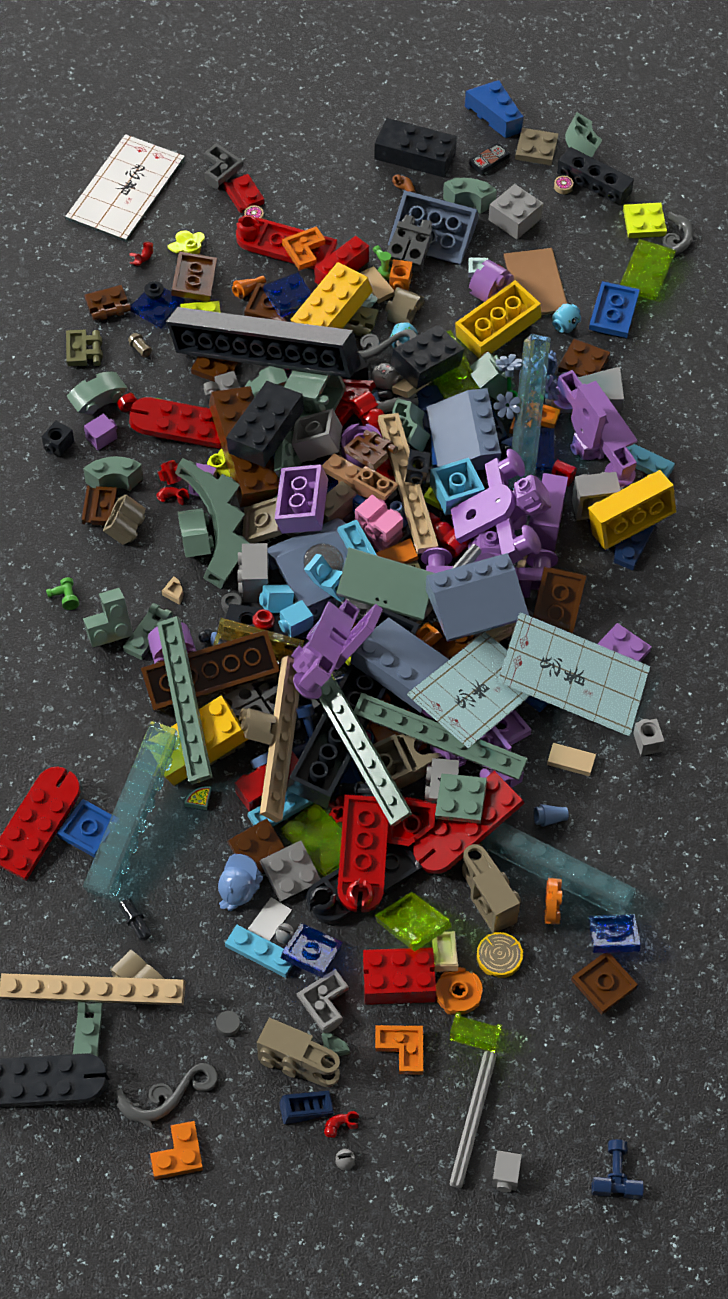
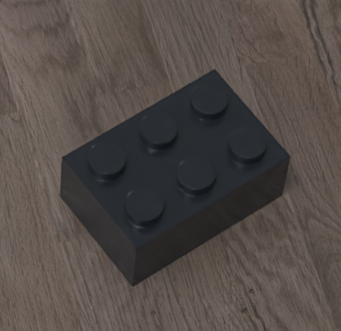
(427, 356)

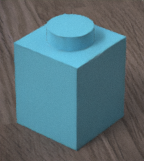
(276, 597)
(296, 619)

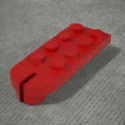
(266, 239)
(174, 421)
(38, 820)
(446, 842)
(362, 853)

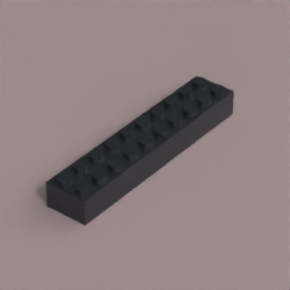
(264, 341)
(326, 755)

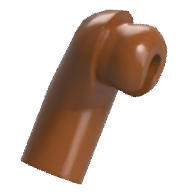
(403, 183)

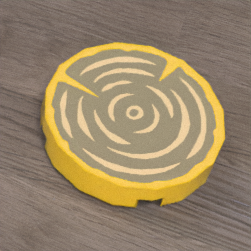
(499, 955)

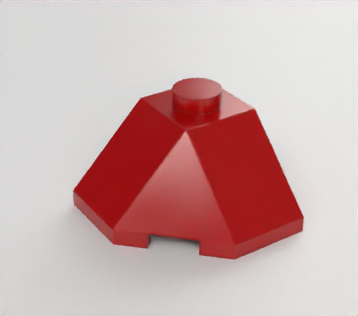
(415, 825)

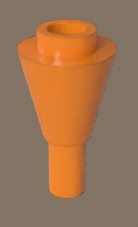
(243, 287)

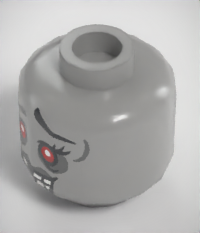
(385, 376)

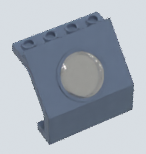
(296, 553)

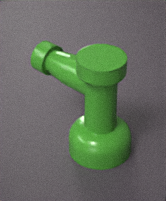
(385, 258)
(70, 601)

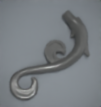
(672, 238)
(377, 348)
(157, 1091)

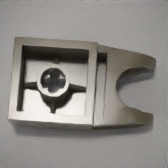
(403, 759)
(490, 890)
(296, 1054)

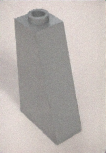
(610, 383)

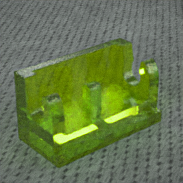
(475, 1033)

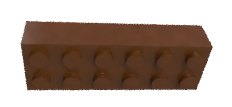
(255, 481)
(217, 668)

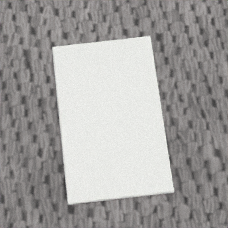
(269, 919)

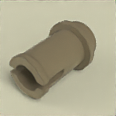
(136, 341)

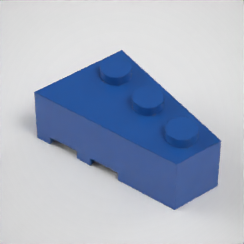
(496, 107)

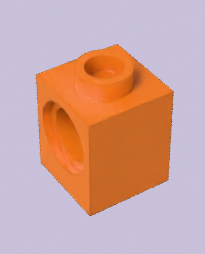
(400, 274)

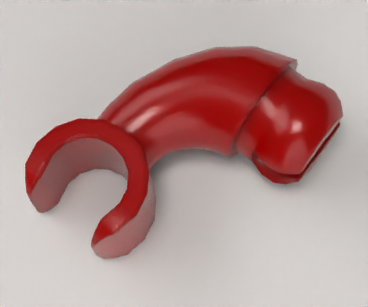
(147, 252)
(168, 492)
(334, 1123)

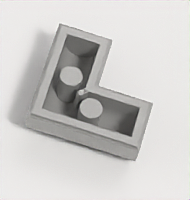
(318, 1000)

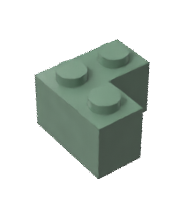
(489, 376)
(112, 623)

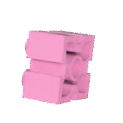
(379, 524)

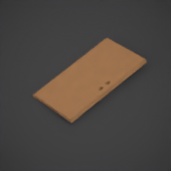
(539, 276)

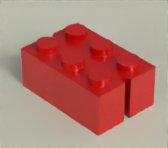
(399, 976)

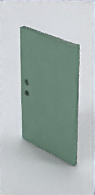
(381, 579)

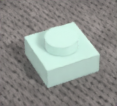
(475, 263)

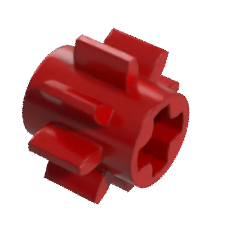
(168, 472)
(337, 811)

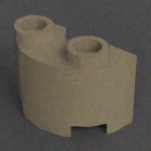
(403, 306)
(257, 725)

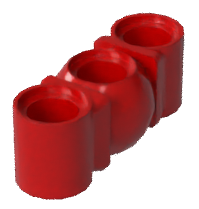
(366, 408)
(446, 536)

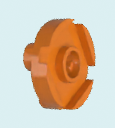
(553, 901)
(452, 1002)

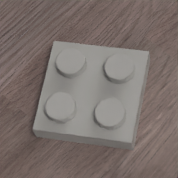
(290, 870)

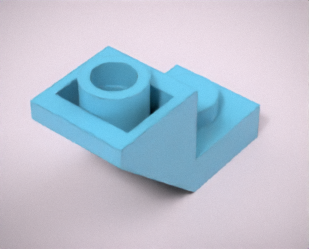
(324, 575)

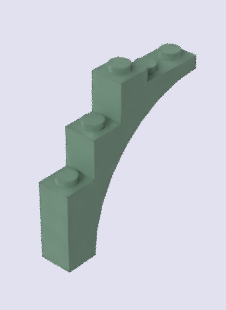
(225, 518)

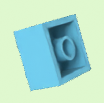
(455, 483)

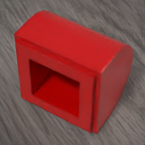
(564, 469)

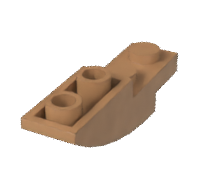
(363, 481)

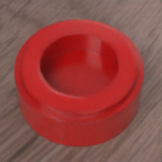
(126, 402)

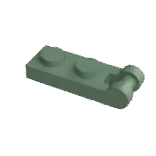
(138, 644)
(88, 1029)

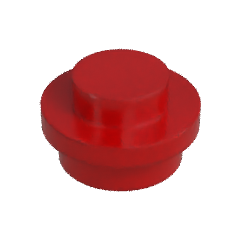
(263, 619)

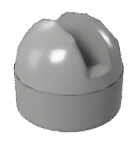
(282, 936)
(345, 1163)

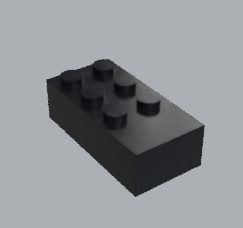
(415, 147)
(265, 423)

